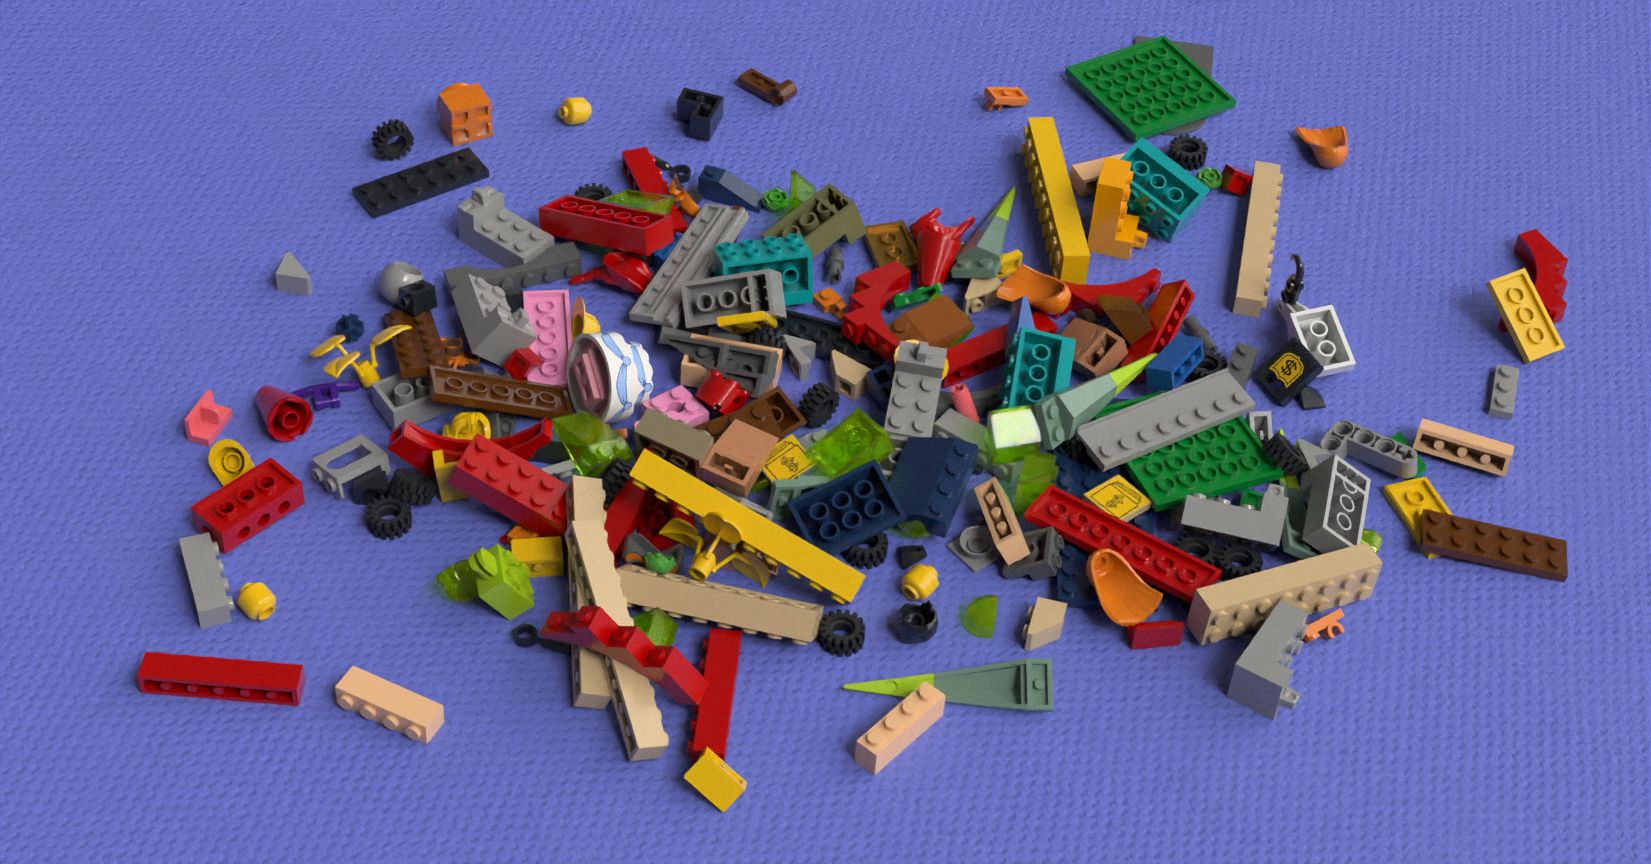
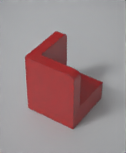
(1235, 179)
(522, 363)

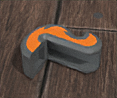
(637, 547)

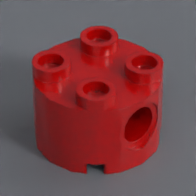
(721, 394)

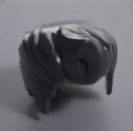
(916, 622)

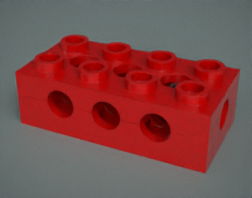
(248, 505)

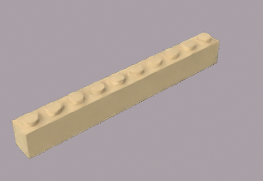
(1257, 240)
(590, 686)
(628, 688)

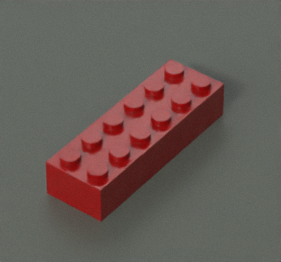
(606, 225)
(513, 487)

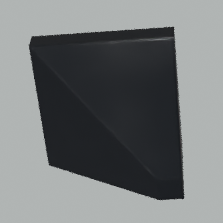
(1311, 399)
(911, 554)

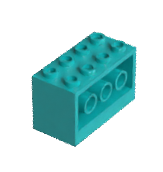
(1162, 191)
(783, 254)
(1035, 367)

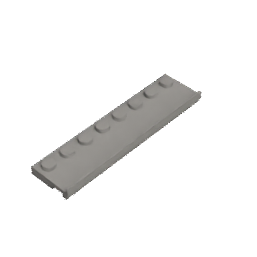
(688, 261)
(1164, 419)

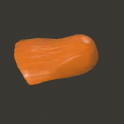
(1328, 144)
(1042, 290)
(1120, 589)

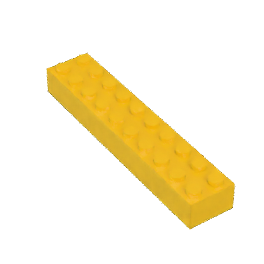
(1055, 201)
(757, 531)

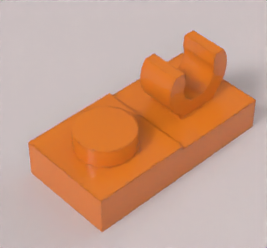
(1004, 96)
(1326, 623)

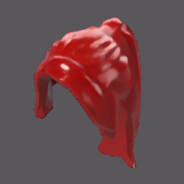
(929, 223)

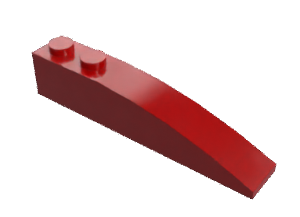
(624, 516)

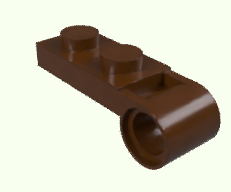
(767, 87)

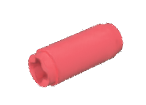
(963, 401)

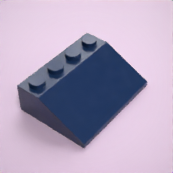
(933, 480)
(847, 509)

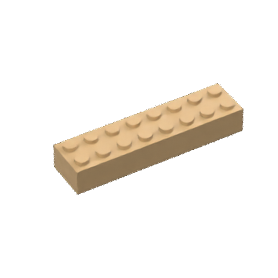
(1308, 584)
(721, 603)

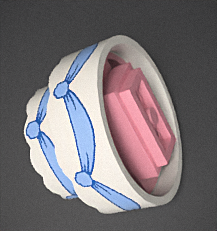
(608, 376)

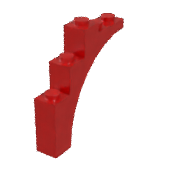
(1546, 271)
(870, 296)
(1085, 296)
(417, 444)
(630, 646)

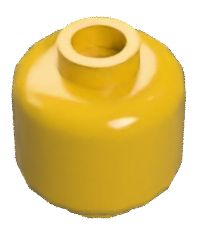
(575, 110)
(920, 582)
(256, 601)

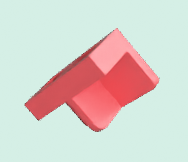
(206, 420)

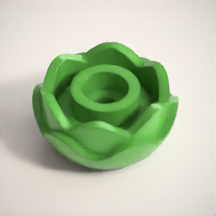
(1210, 177)
(775, 200)
(659, 563)

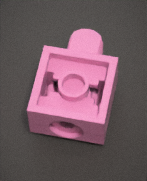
(678, 404)

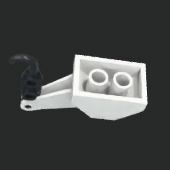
(1315, 328)

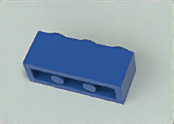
(1174, 362)

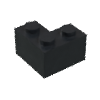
(700, 110)

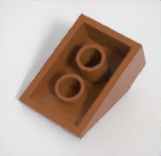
(934, 322)

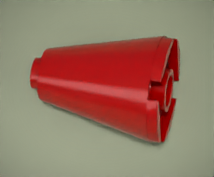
(935, 257)
(283, 413)

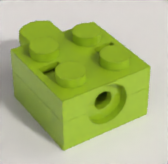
(502, 581)

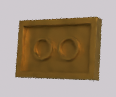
(891, 243)

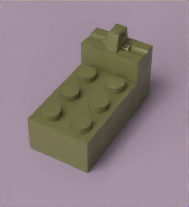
(822, 220)

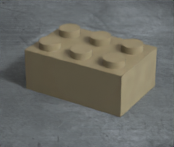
(673, 441)

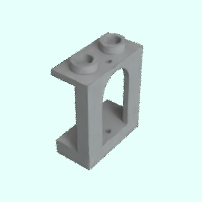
(369, 457)

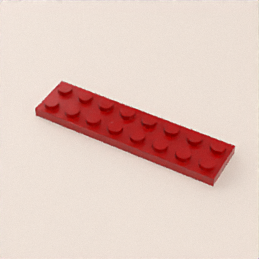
(1146, 554)

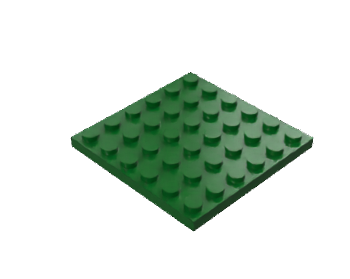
(1150, 87)
(1206, 463)

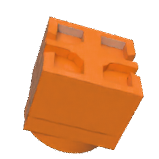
(465, 113)

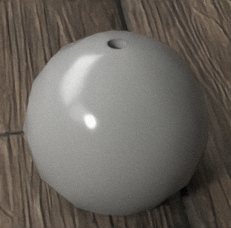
(395, 276)

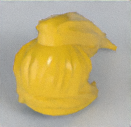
(467, 425)

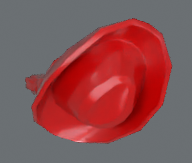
(620, 270)

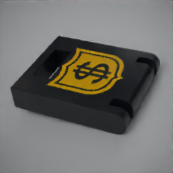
(1294, 369)

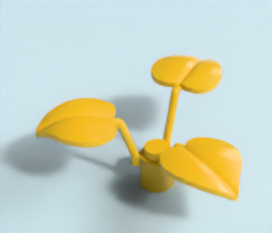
(364, 369)
(705, 562)

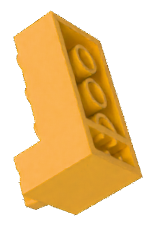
(1112, 229)

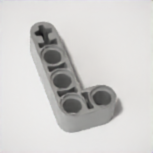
(1370, 447)

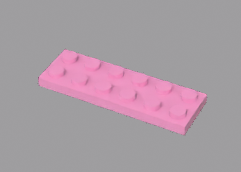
(552, 325)

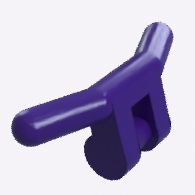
(327, 389)

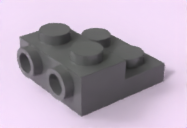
(1043, 556)

